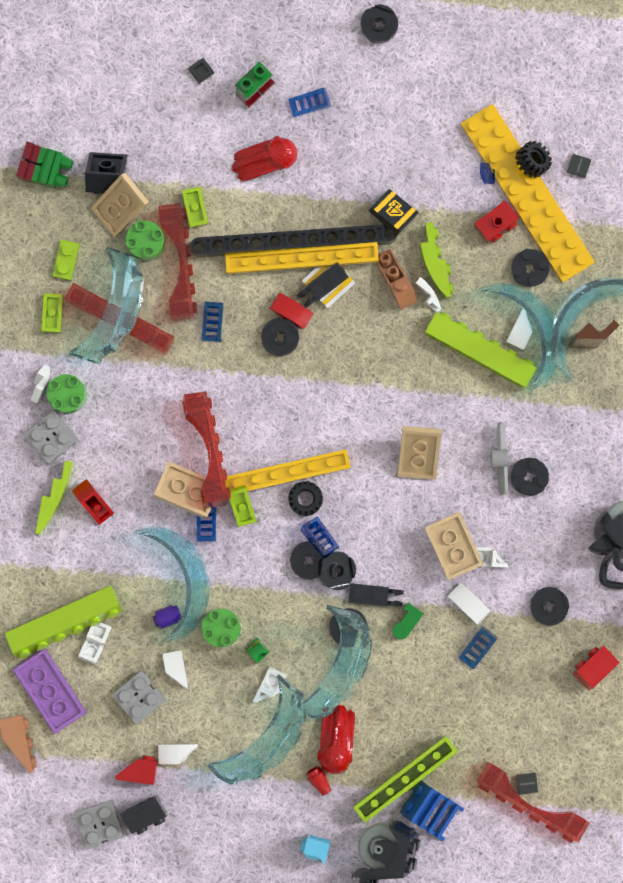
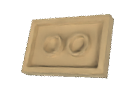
(119, 205)
(419, 452)
(182, 489)
(453, 546)

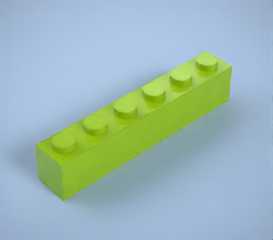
(480, 350)
(63, 622)
(405, 779)

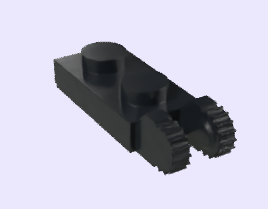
(324, 283)
(373, 595)

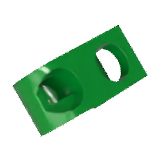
(409, 621)
(257, 650)

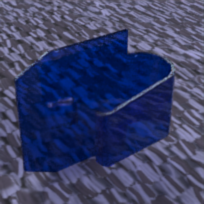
(487, 176)

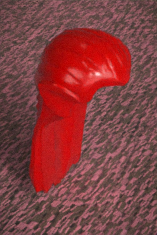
(264, 158)
(337, 740)

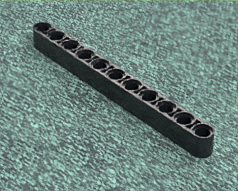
(284, 237)

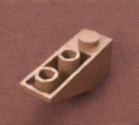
(396, 280)
(15, 736)

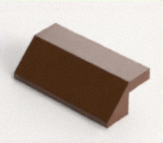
(592, 338)

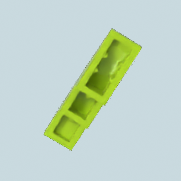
(50, 504)

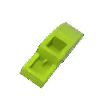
(436, 269)

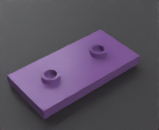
(49, 691)

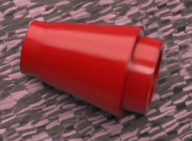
(318, 780)

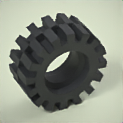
(525, 160)
(317, 498)

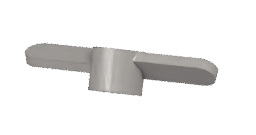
(499, 459)

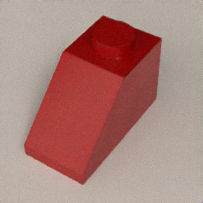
(92, 501)
(140, 771)

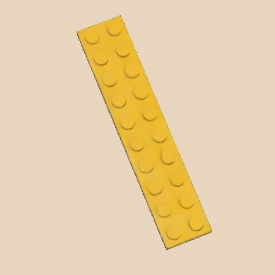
(527, 195)

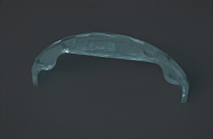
(572, 308)
(120, 311)
(543, 320)
(194, 574)
(348, 666)
(272, 745)

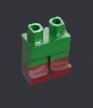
(254, 80)
(50, 166)

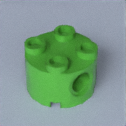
(145, 240)
(66, 394)
(221, 628)

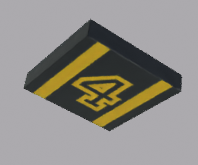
(393, 212)

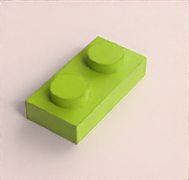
(195, 207)
(66, 260)
(52, 313)
(242, 506)

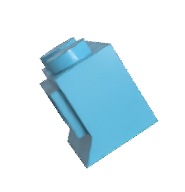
(315, 848)

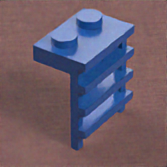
(422, 804)

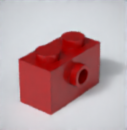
(496, 222)
(595, 667)

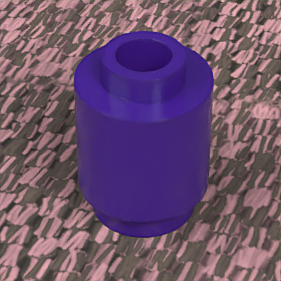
(167, 616)

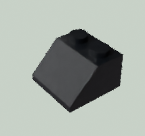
(103, 171)
(144, 814)

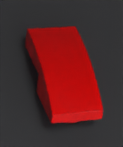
(291, 310)

